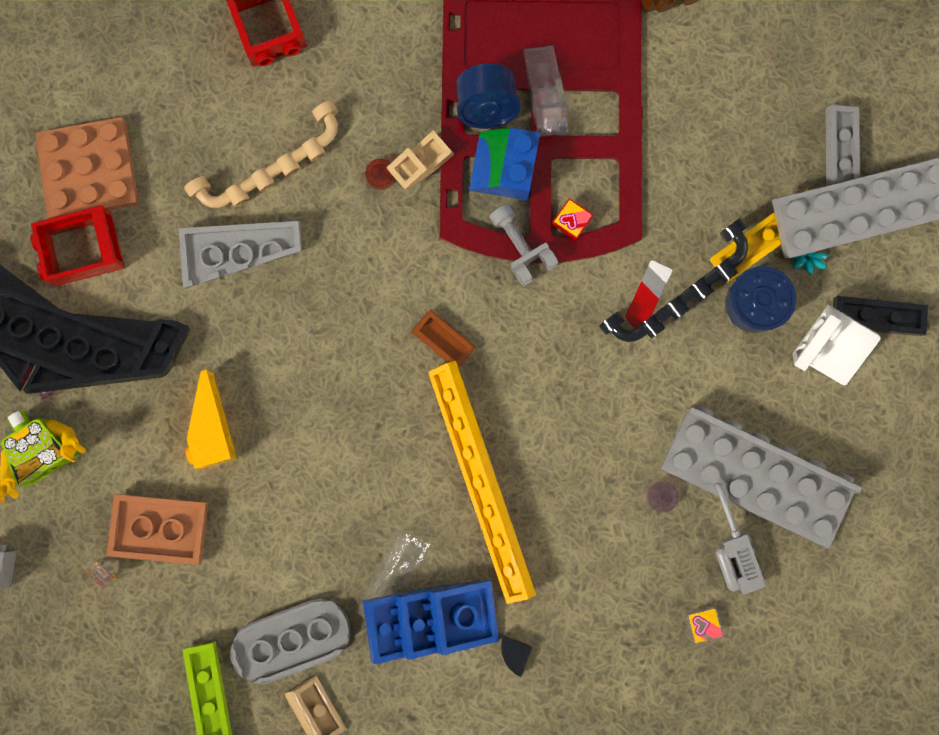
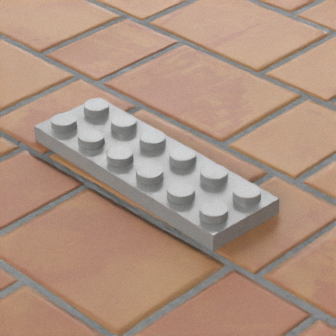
(858, 208)

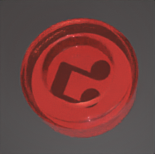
(378, 174)

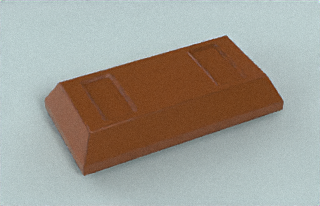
(443, 338)

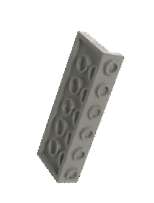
(760, 476)

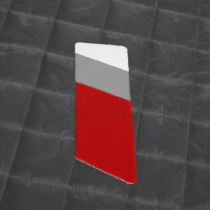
(648, 293)

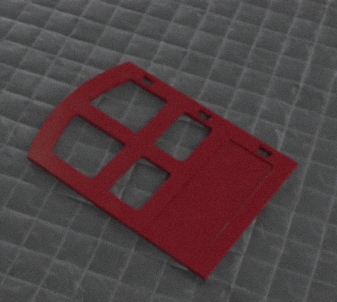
(596, 52)

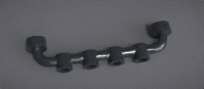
(698, 290)

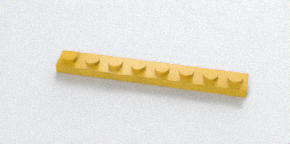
(482, 483)

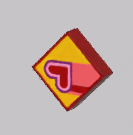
(572, 219)

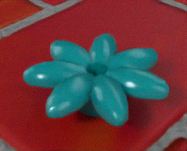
(810, 260)

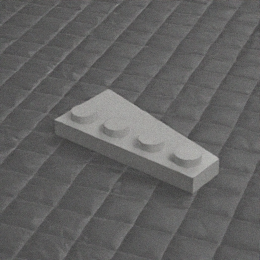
(228, 249)

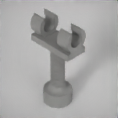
(504, 218)

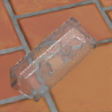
(396, 567)

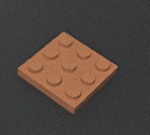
(87, 167)

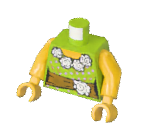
(34, 451)

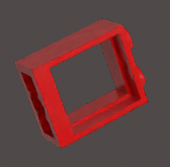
(266, 52)
(107, 241)

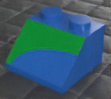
(505, 163)

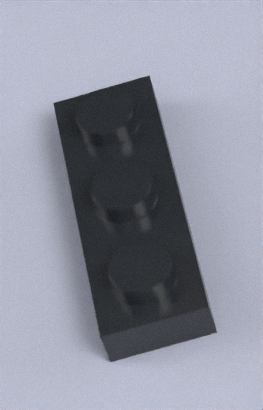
(885, 315)

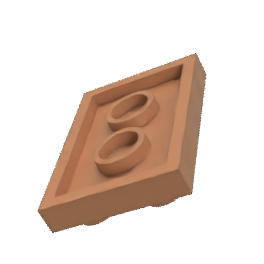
(157, 529)

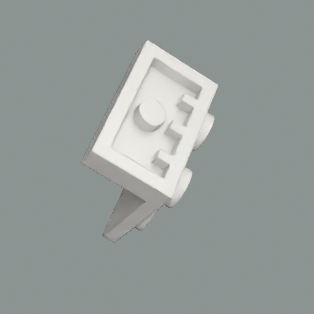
(835, 346)

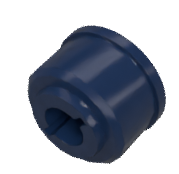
(487, 96)
(760, 300)

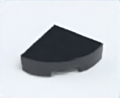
(515, 654)

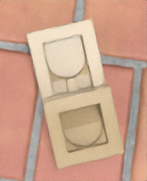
(420, 162)

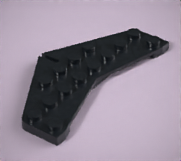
(78, 348)

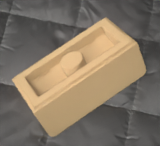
(315, 708)

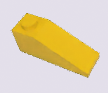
(208, 429)

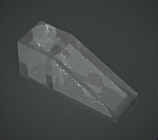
(546, 91)

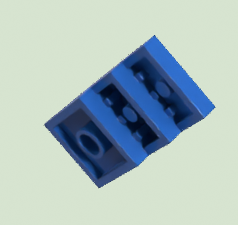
(431, 621)

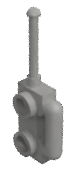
(738, 546)

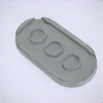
(290, 641)

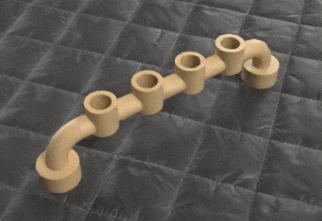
(263, 177)

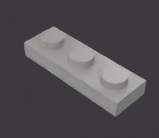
(842, 143)

